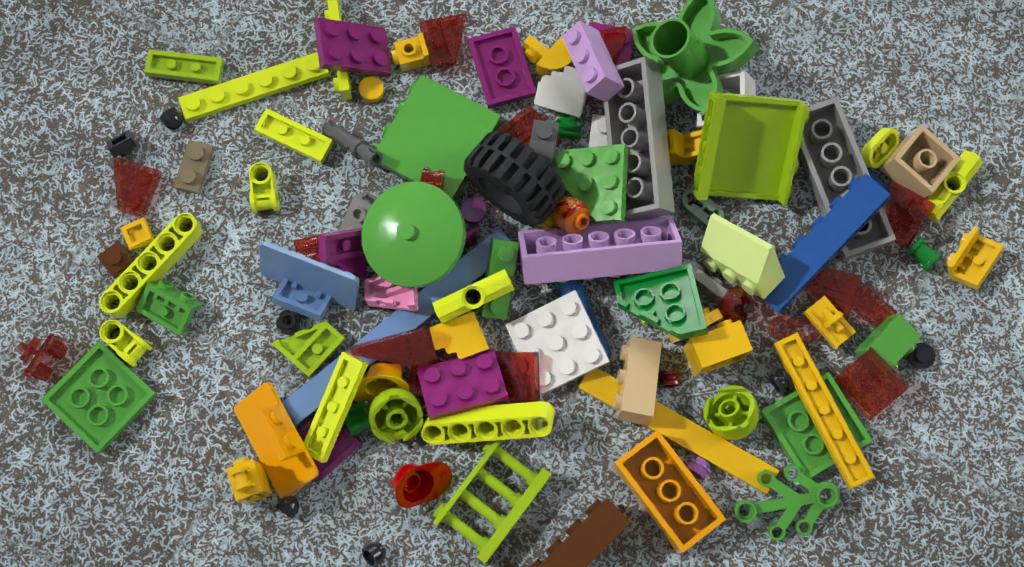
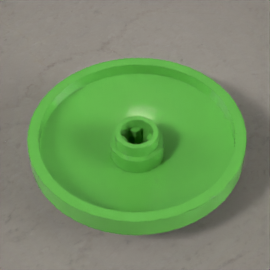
(413, 234)

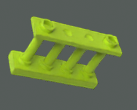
(501, 523)

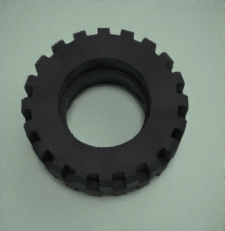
(514, 178)

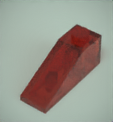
(403, 348)

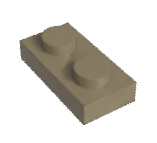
(194, 167)

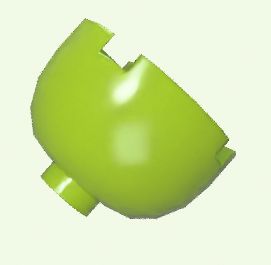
(732, 413)
(395, 415)

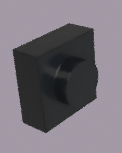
(121, 144)

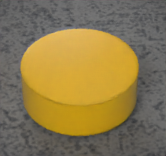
(371, 89)

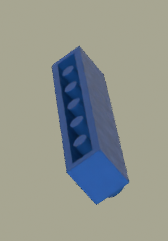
(827, 238)

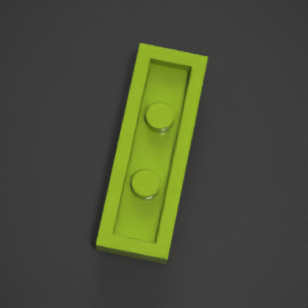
(184, 67)

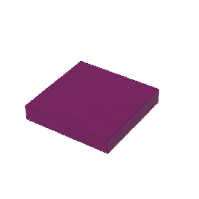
(342, 449)

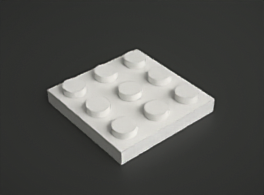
(563, 338)

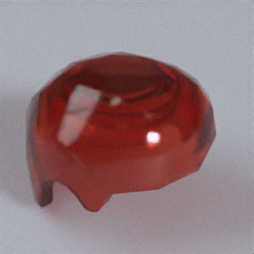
(732, 305)

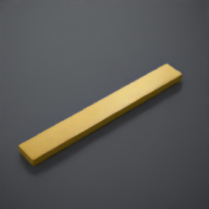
(687, 434)

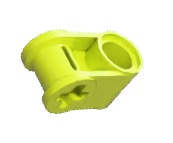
(263, 193)
(127, 344)

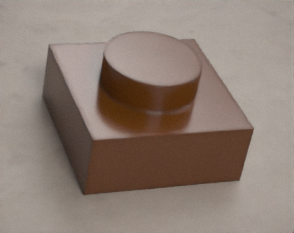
(115, 259)

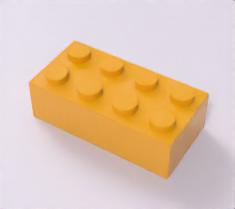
(668, 492)

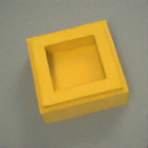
(137, 234)

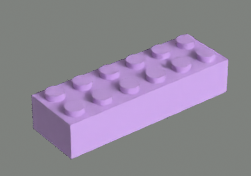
(599, 250)

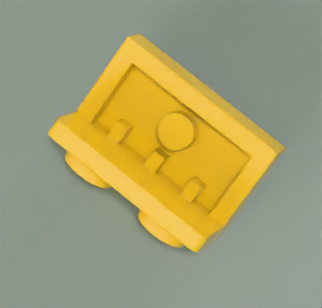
(973, 259)

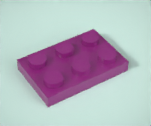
(352, 47)
(501, 67)
(462, 384)

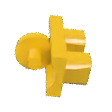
(829, 322)

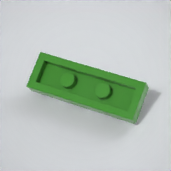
(501, 256)

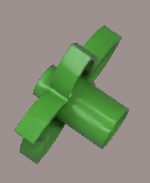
(694, 52)

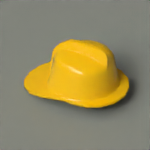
(379, 378)

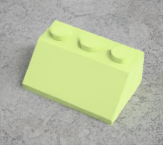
(741, 257)

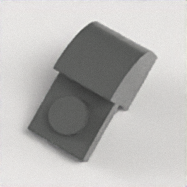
(544, 139)

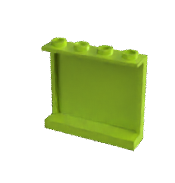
(749, 147)

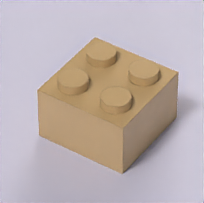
(920, 162)

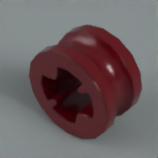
(669, 379)

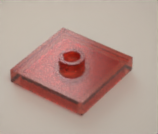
(871, 383)

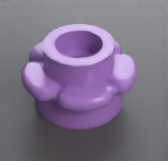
(698, 468)

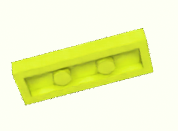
(294, 136)

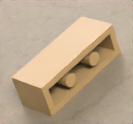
(637, 380)

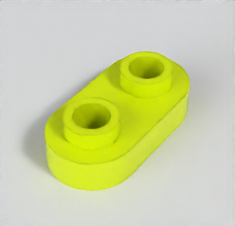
(880, 147)

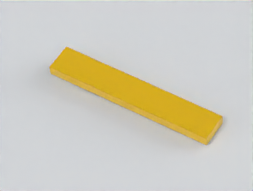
(823, 411)

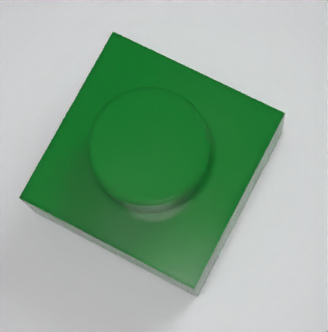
(357, 418)

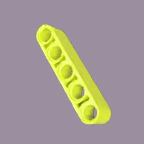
(138, 268)
(500, 426)

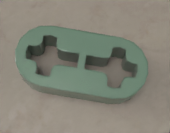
(697, 213)

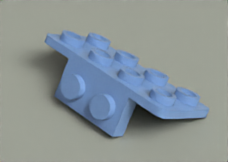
(306, 283)

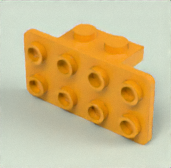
(276, 440)

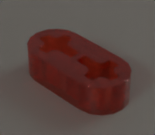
(793, 323)

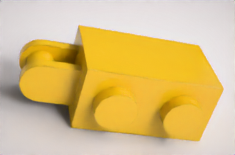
(248, 481)

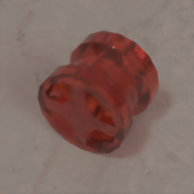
(433, 177)

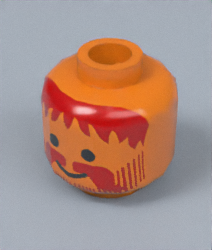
(571, 215)

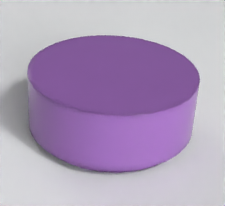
(473, 210)

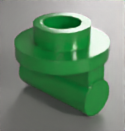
(569, 126)

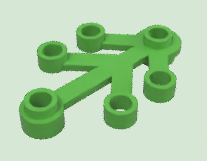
(790, 502)

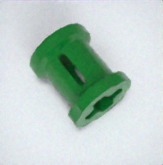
(923, 253)

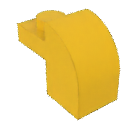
(547, 59)
(683, 147)

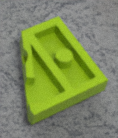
(311, 347)

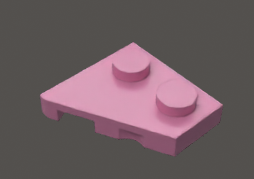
(388, 295)

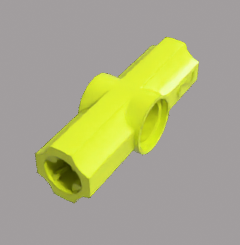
(959, 177)
(457, 303)

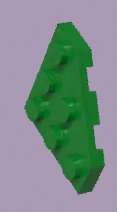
(664, 300)

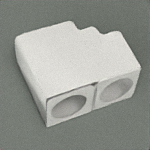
(562, 92)

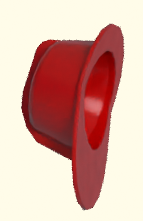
(420, 483)

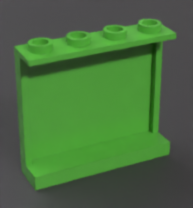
(436, 132)

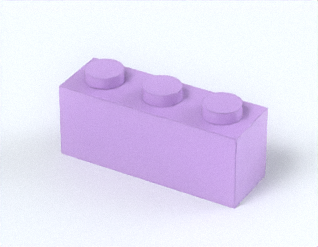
(592, 61)

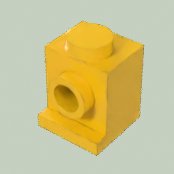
(417, 58)

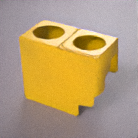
(460, 336)

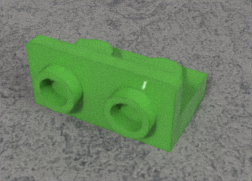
(168, 305)

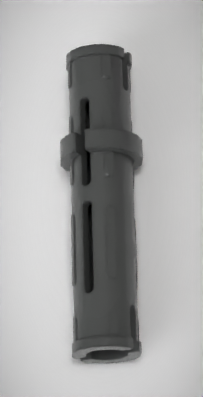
(358, 147)

